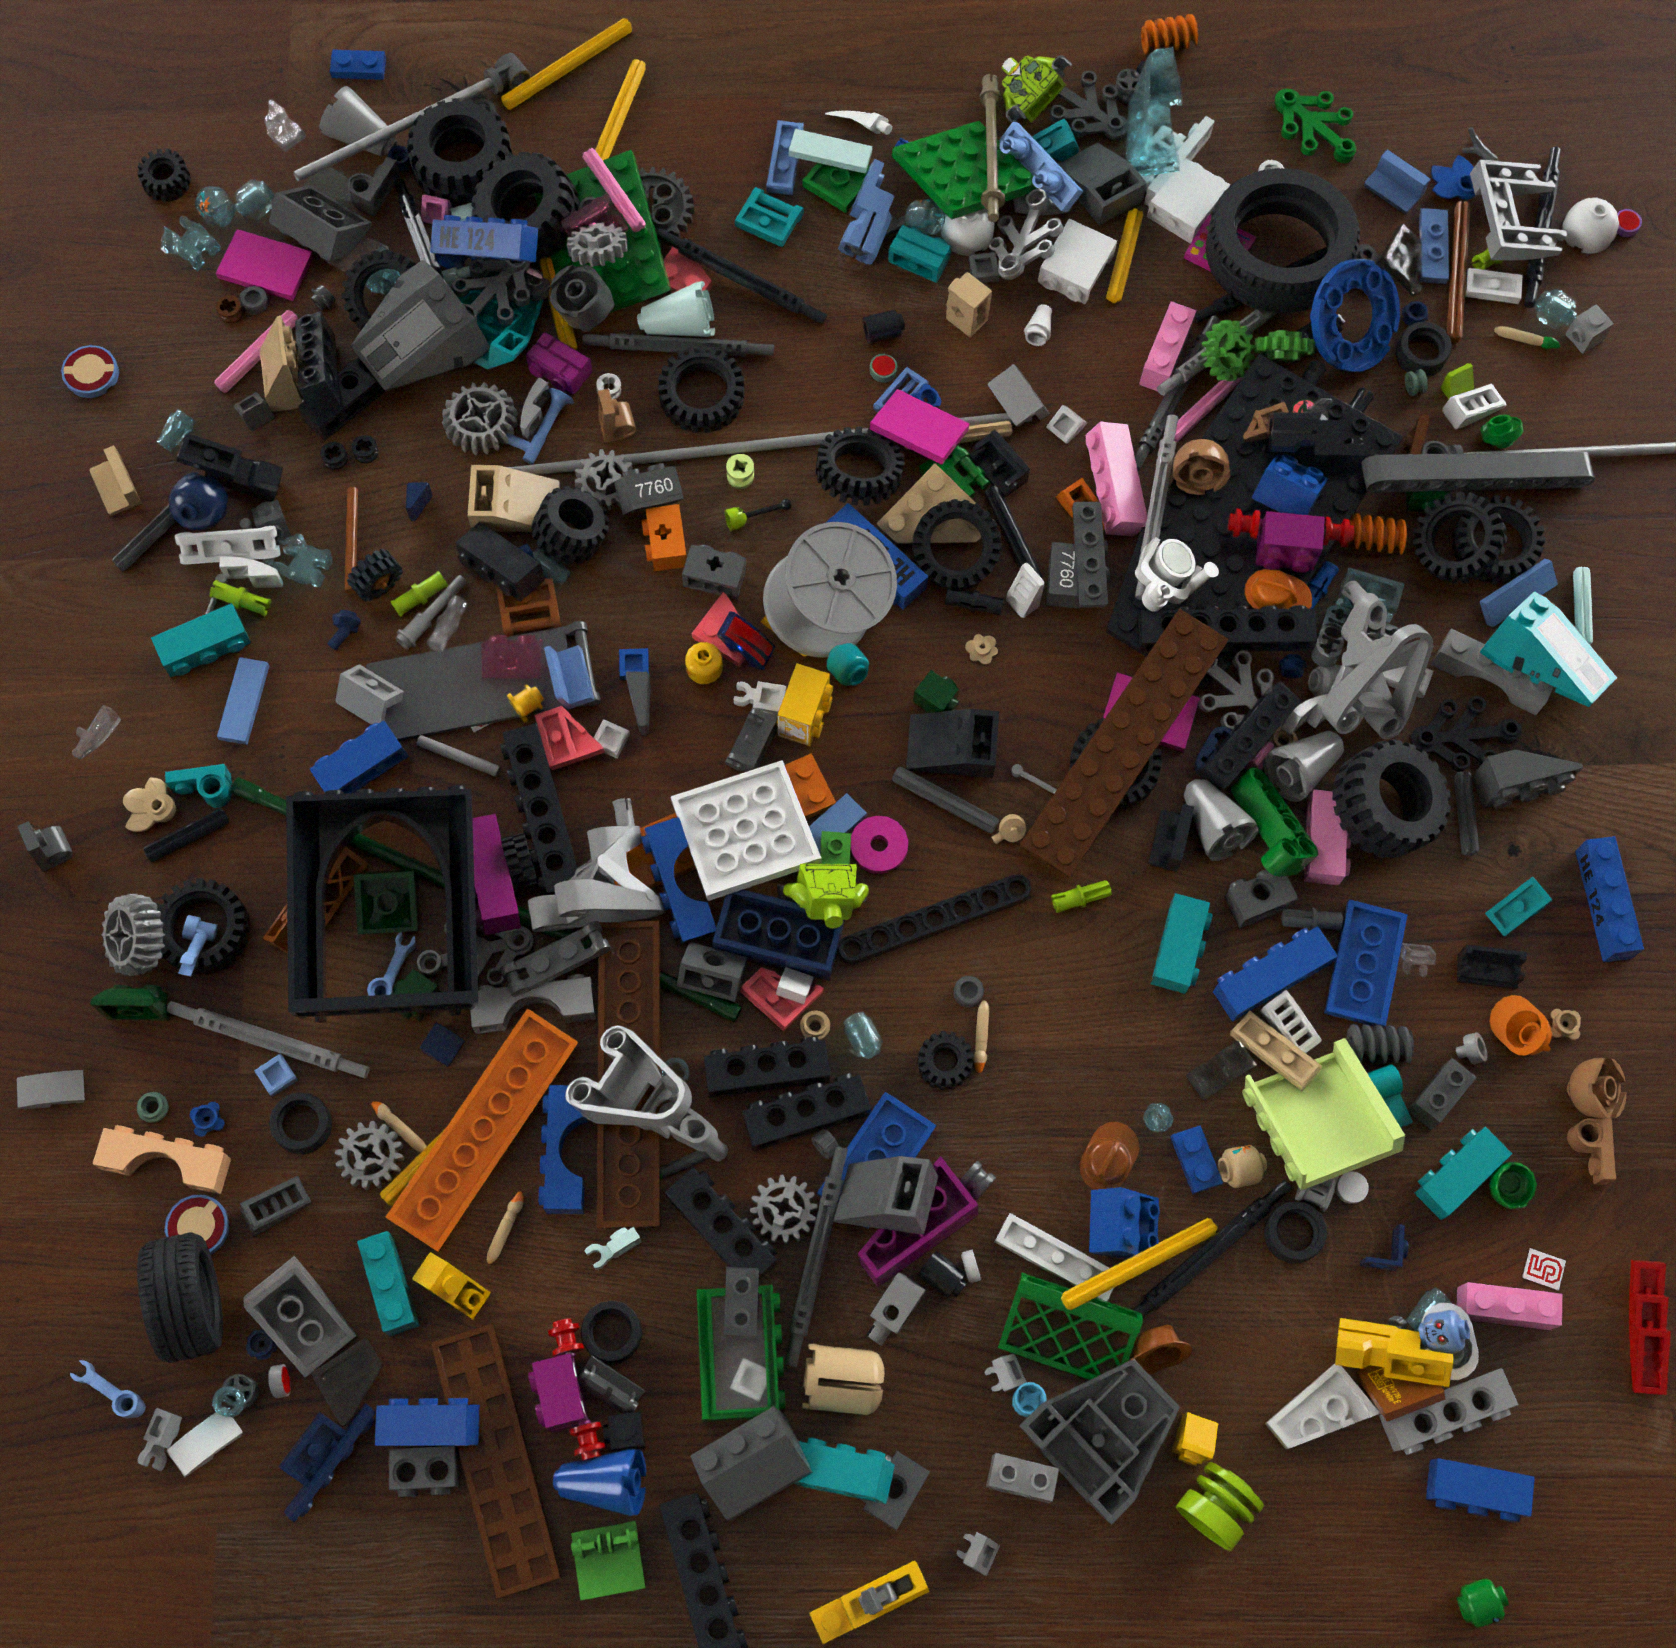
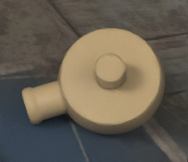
(1011, 829)

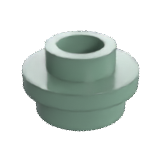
(144, 1104)

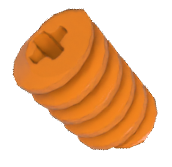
(1169, 32)
(1379, 532)

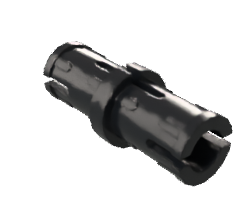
(974, 601)

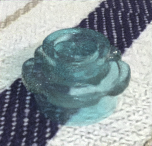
(1152, 1119)

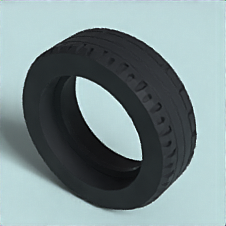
(1282, 193)

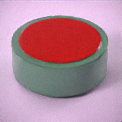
(883, 368)

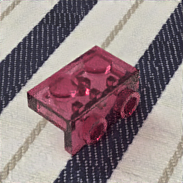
(598, 211)
(511, 657)

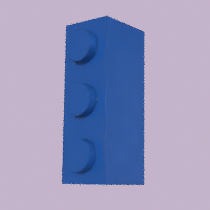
(359, 760)
(427, 1423)
(1480, 1489)

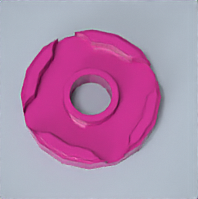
(879, 828)

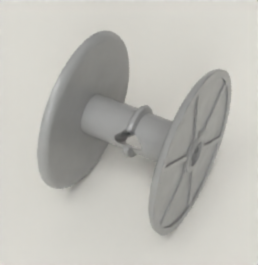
(829, 588)

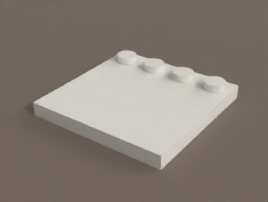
(745, 830)

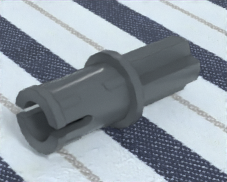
(1312, 919)

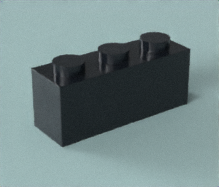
(499, 561)

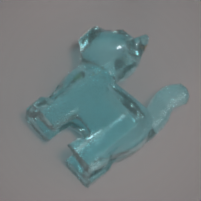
(190, 244)
(305, 561)

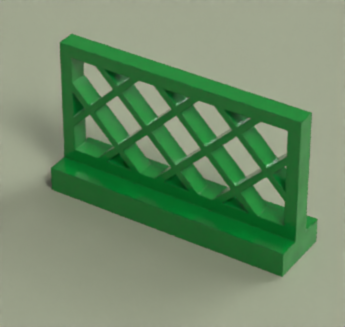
(1094, 1310)

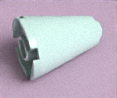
(679, 314)

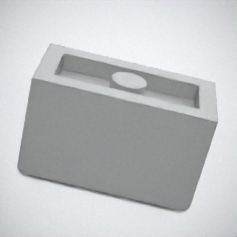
(1017, 396)
(366, 694)

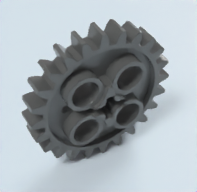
(675, 208)

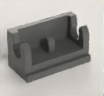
(752, 741)

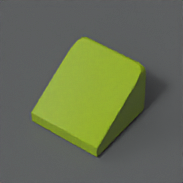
(1458, 381)

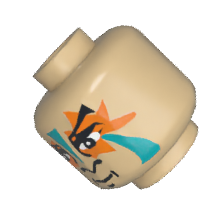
(1242, 1166)

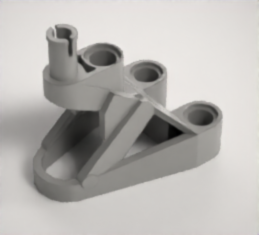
(1364, 689)
(591, 891)
(625, 1085)

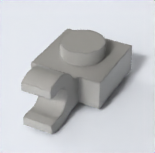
(159, 1434)

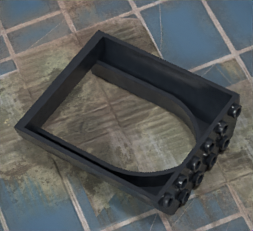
(317, 835)

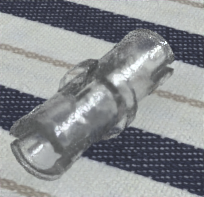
(447, 623)

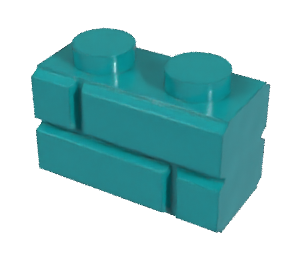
(919, 253)

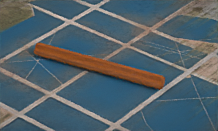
(1458, 271)

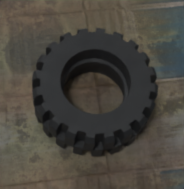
(453, 124)
(523, 176)
(1416, 782)

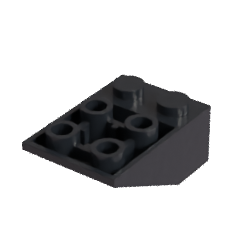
(954, 742)

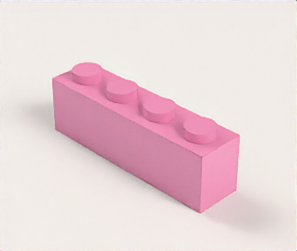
(1116, 479)

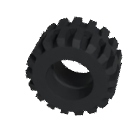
(560, 539)

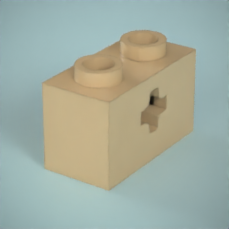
(968, 304)

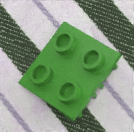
(608, 1560)

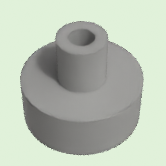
(1473, 1048)

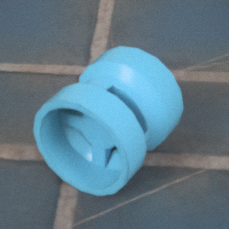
(1030, 1395)

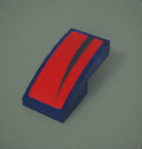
(746, 639)

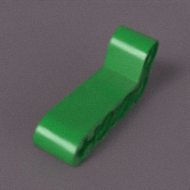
(1288, 841)

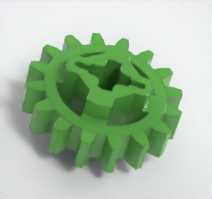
(1284, 346)
(1224, 363)

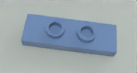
(1434, 245)

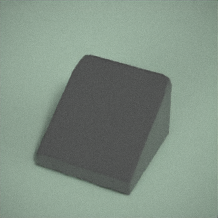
(254, 411)

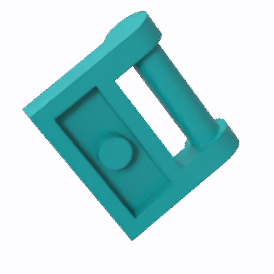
(765, 222)

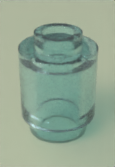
(863, 1035)

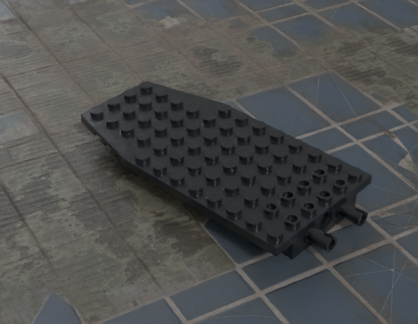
(1204, 518)

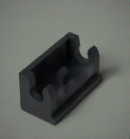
(1000, 463)
(1490, 966)

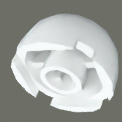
(1591, 225)
(968, 232)

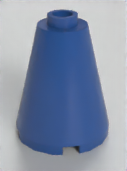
(605, 1481)

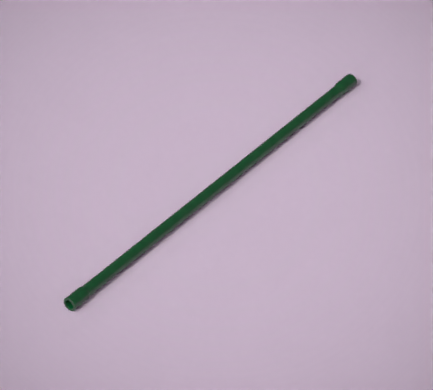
(256, 794)

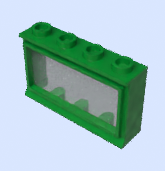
(738, 1370)

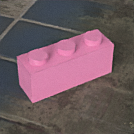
(1167, 345)
(1330, 839)
(1510, 1306)

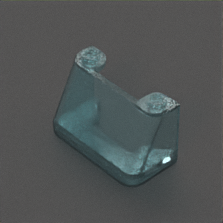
(1149, 127)

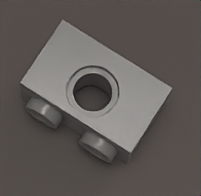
(1022, 1478)

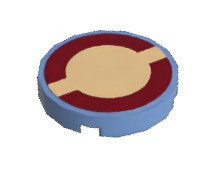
(90, 371)
(201, 1216)

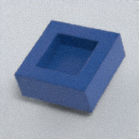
(633, 660)

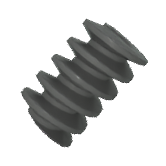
(1381, 1043)

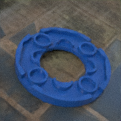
(1385, 315)

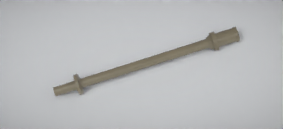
(993, 197)

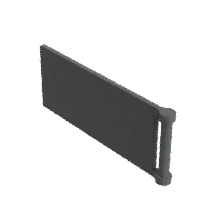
(448, 689)

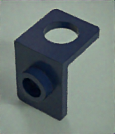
(1398, 1252)

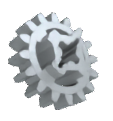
(597, 244)
(596, 471)
(374, 1144)
(769, 1204)

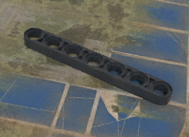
(925, 930)

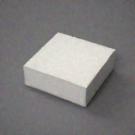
(611, 738)

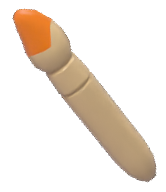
(980, 1055)
(398, 1126)
(505, 1227)

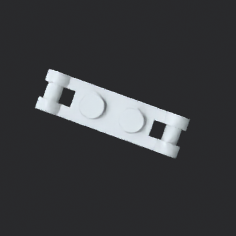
(227, 544)

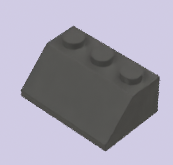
(318, 221)
(751, 1463)

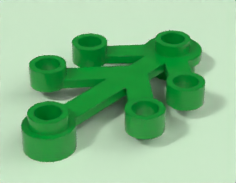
(1315, 121)

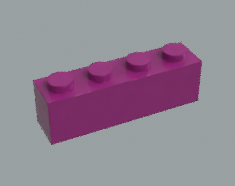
(492, 879)

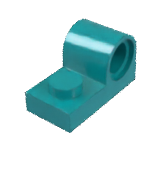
(1058, 140)
(202, 779)
(1519, 906)
(1390, 1085)

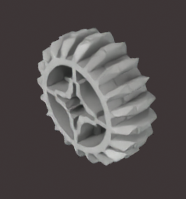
(470, 430)
(133, 934)

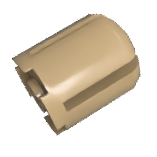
(843, 1380)

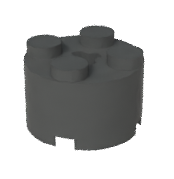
(581, 297)

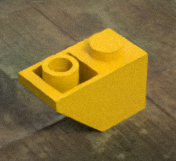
(451, 1285)
(1195, 1439)

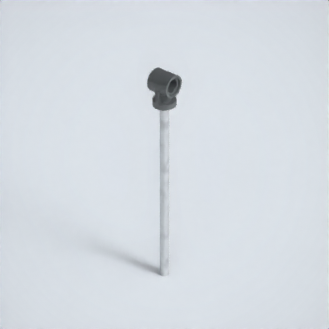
(507, 72)
(1438, 447)

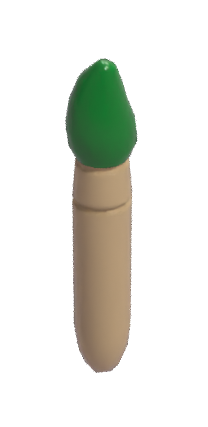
(1526, 337)

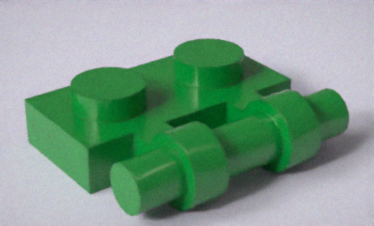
(960, 457)

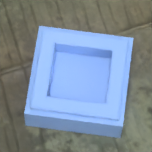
(276, 1075)

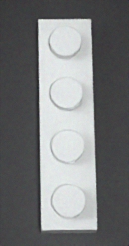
(1196, 139)
(1049, 1253)

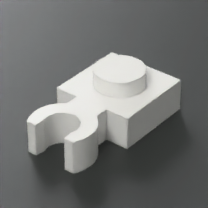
(765, 697)

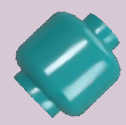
(848, 664)

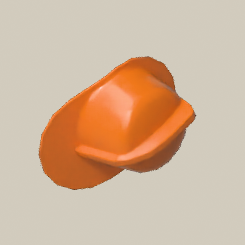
(1276, 589)
(1520, 1026)

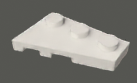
(1321, 1408)

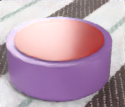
(1628, 223)

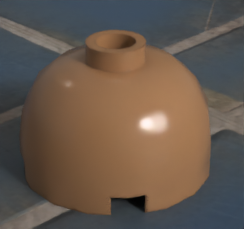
(1201, 466)
(1597, 1088)

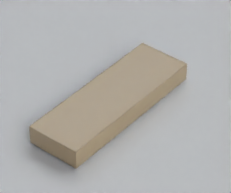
(1276, 1050)

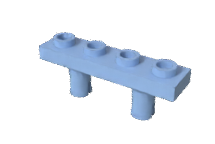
(1045, 171)

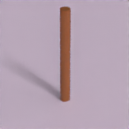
(351, 535)

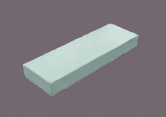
(830, 151)

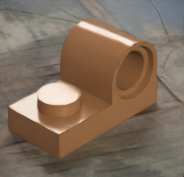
(614, 417)
(1601, 1147)

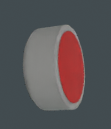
(279, 1381)

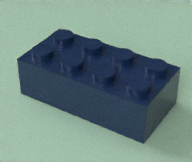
(776, 934)

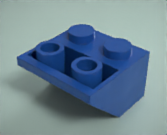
(1290, 486)
(1122, 1222)

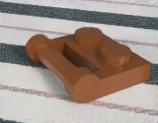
(540, 599)

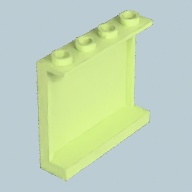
(1330, 1124)

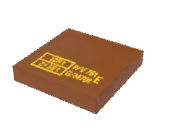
(1397, 1396)

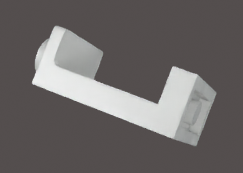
(1186, 200)
(1076, 261)

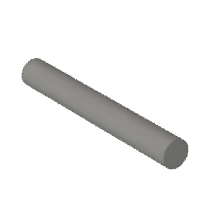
(458, 755)

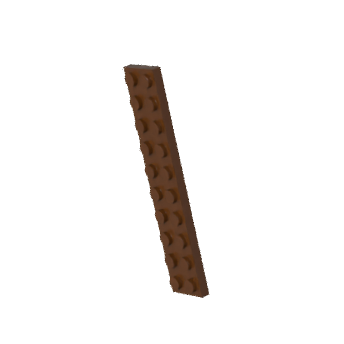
(1123, 743)
(629, 998)

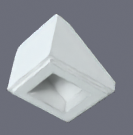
(1066, 424)
(794, 985)

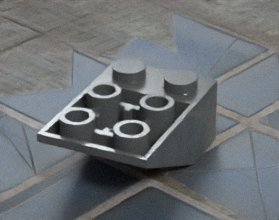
(1107, 182)
(1521, 776)
(888, 1194)

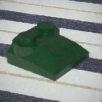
(386, 901)
(131, 1003)

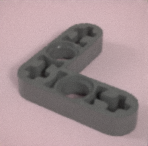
(1332, 624)

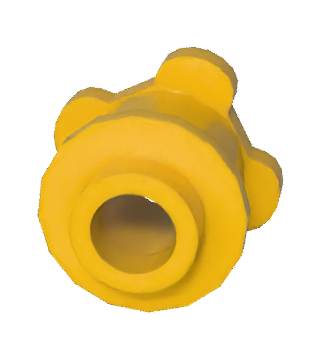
(526, 701)

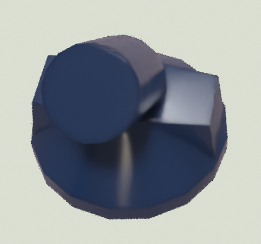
(347, 624)

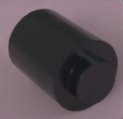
(883, 326)
(943, 1275)

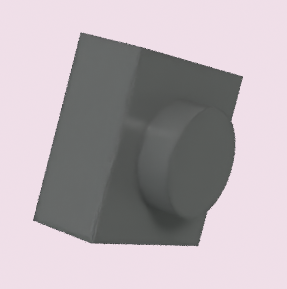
(984, 267)

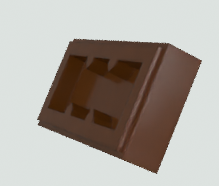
(1415, 442)

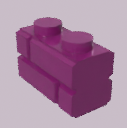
(558, 363)

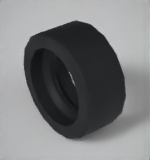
(1429, 332)
(287, 1104)
(1309, 1213)
(607, 1308)

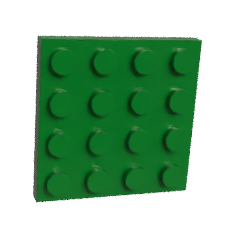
(954, 169)

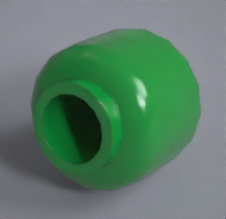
(1482, 1603)

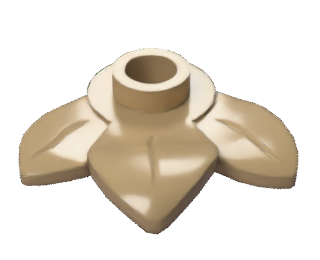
(146, 805)

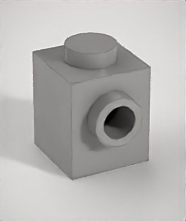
(1589, 329)

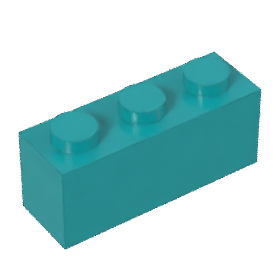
(201, 640)
(1181, 944)
(1462, 1172)
(388, 1283)
(847, 1472)

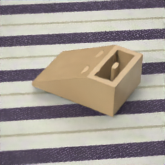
(280, 368)
(506, 497)

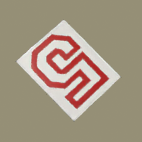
(1544, 1269)

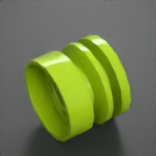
(1216, 1510)

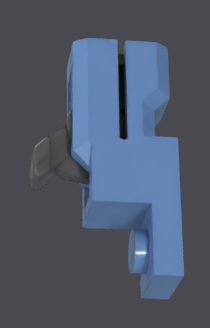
(872, 218)

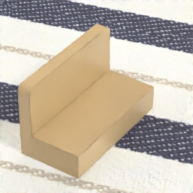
(114, 483)

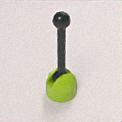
(737, 518)

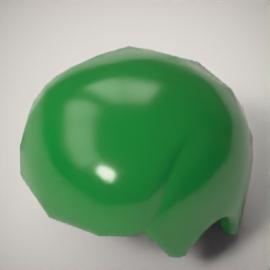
(1512, 1185)

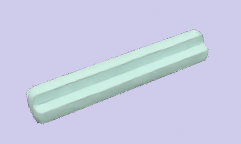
(1583, 603)

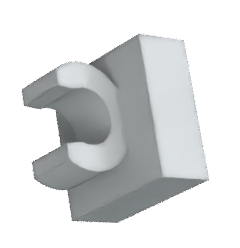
(1008, 1373)
(980, 1554)

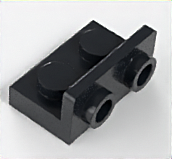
(1171, 838)

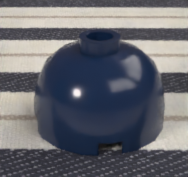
(198, 502)

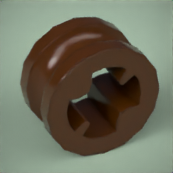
(229, 317)

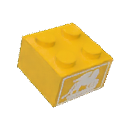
(804, 705)

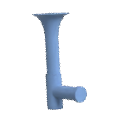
(533, 448)

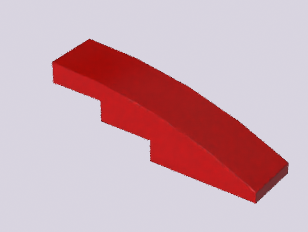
(1648, 1327)

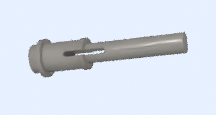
(421, 622)

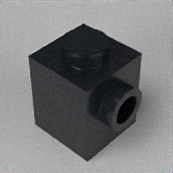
(625, 1431)

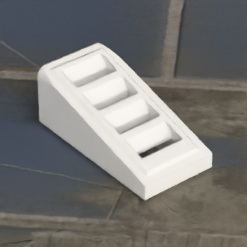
(1459, 414)
(1025, 591)
(1292, 1008)

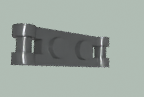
(555, 959)

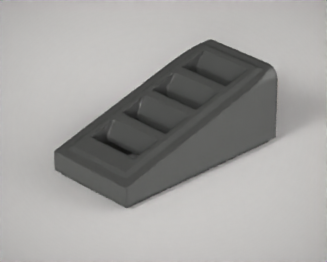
(640, 692)
(258, 1201)

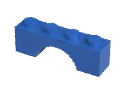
(690, 917)
(562, 1190)

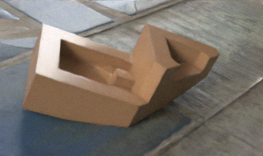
(1259, 425)

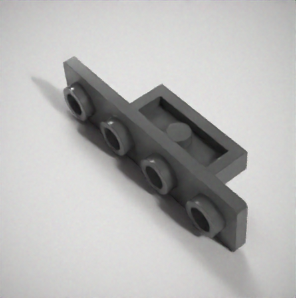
(1090, 554)

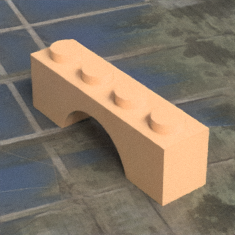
(124, 1152)

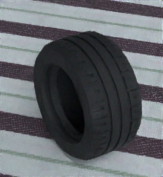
(180, 1297)

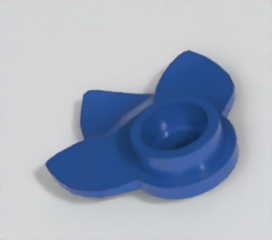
(1451, 181)

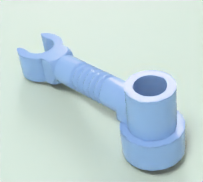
(198, 932)
(384, 985)
(120, 1399)

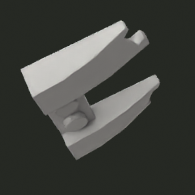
(1508, 239)

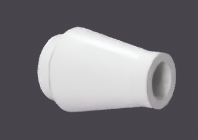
(1039, 327)

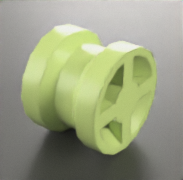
(740, 478)

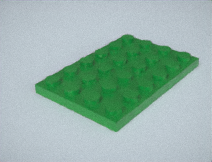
(641, 269)

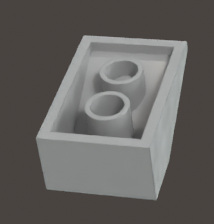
(298, 1316)

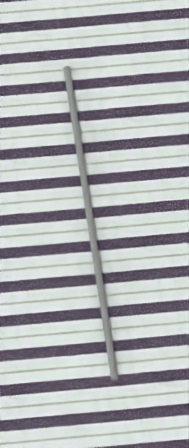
(725, 449)

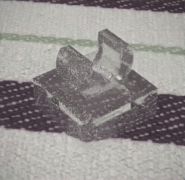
(1417, 954)

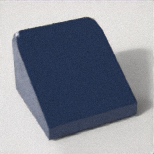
(417, 497)
(442, 1044)

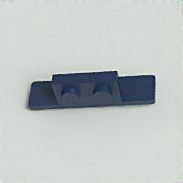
(319, 1453)

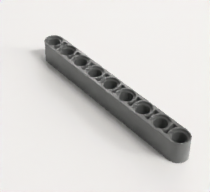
(1477, 471)

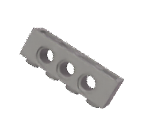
(1491, 1387)

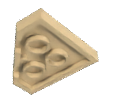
(927, 492)

